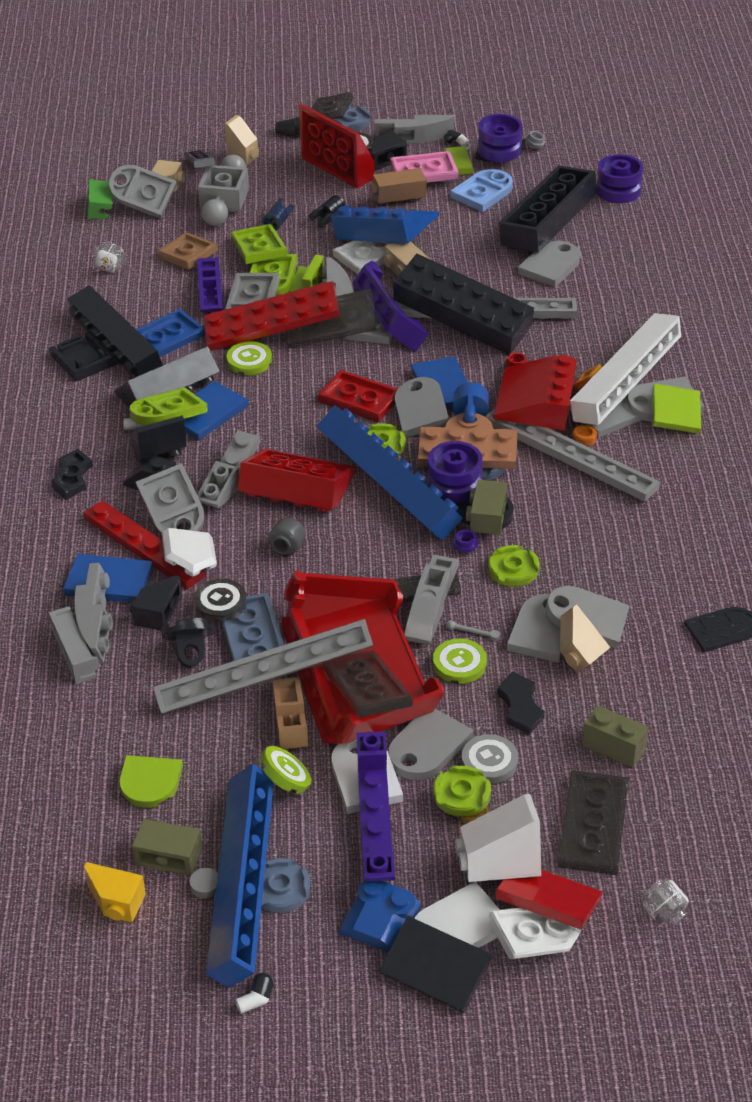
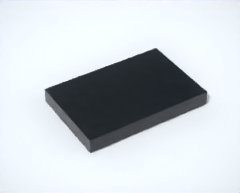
(435, 964)

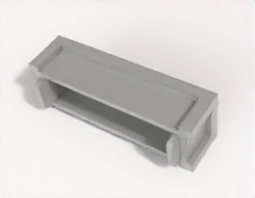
(73, 645)

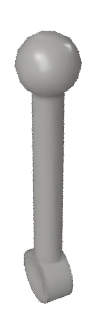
(494, 635)

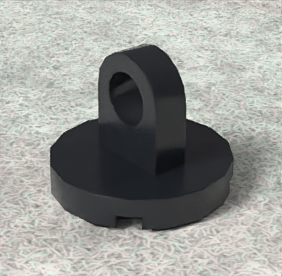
(188, 633)

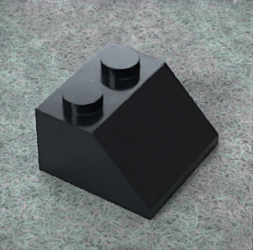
(159, 439)

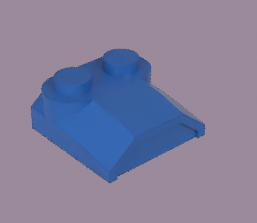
(379, 914)

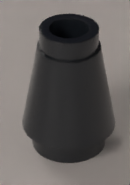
(288, 127)

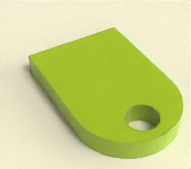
(284, 266)
(167, 406)

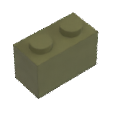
(487, 506)
(615, 736)
(167, 847)

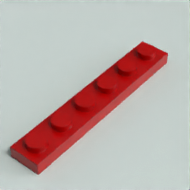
(137, 540)

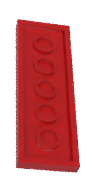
(271, 315)

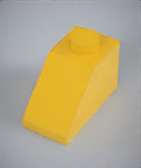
(115, 891)

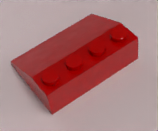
(334, 148)
(537, 392)
(295, 479)

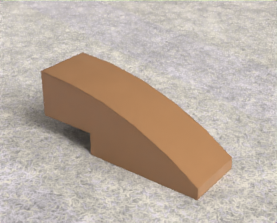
(290, 713)

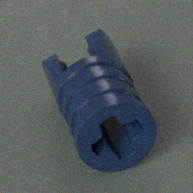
(277, 214)

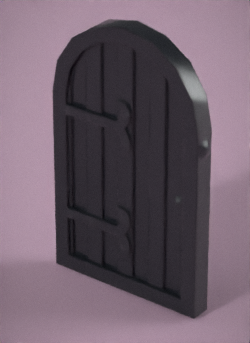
(721, 628)

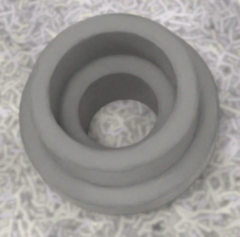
(535, 139)

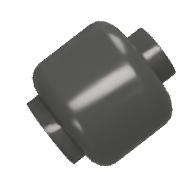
(287, 536)

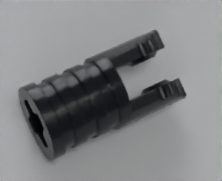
(327, 209)

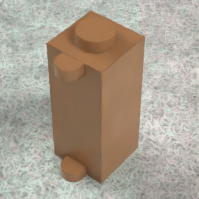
(398, 186)

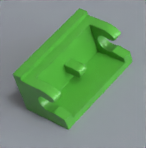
(98, 198)

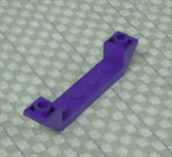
(387, 310)
(374, 807)

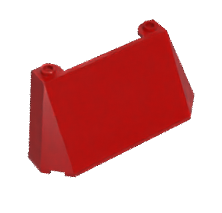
(332, 601)

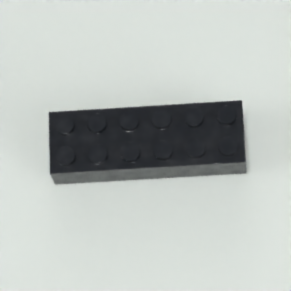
(547, 208)
(463, 303)

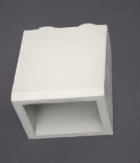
(502, 843)

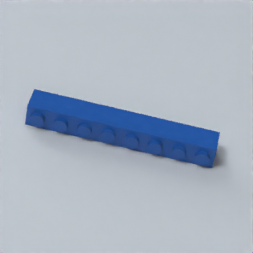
(390, 473)
(240, 878)

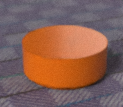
(585, 435)

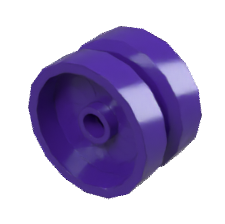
(500, 137)
(619, 178)
(454, 469)

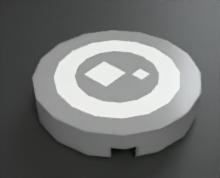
(492, 756)

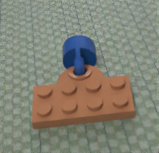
(471, 426)

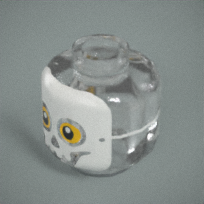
(109, 257)
(665, 902)

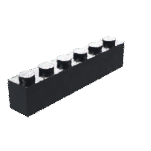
(114, 332)

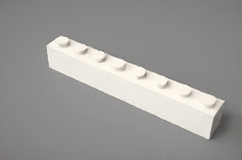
(625, 369)

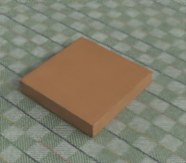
(186, 250)

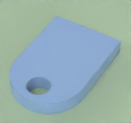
(483, 189)

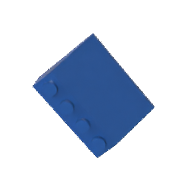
(380, 224)

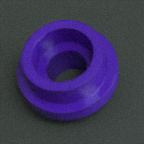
(465, 541)

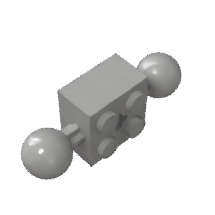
(223, 189)

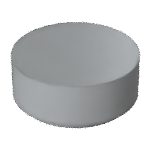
(204, 883)

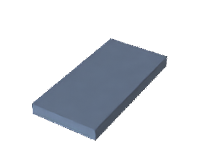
(253, 630)

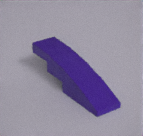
(209, 285)

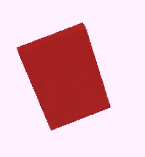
(358, 395)
(551, 897)

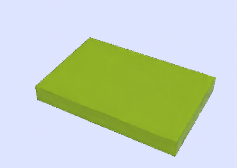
(258, 243)

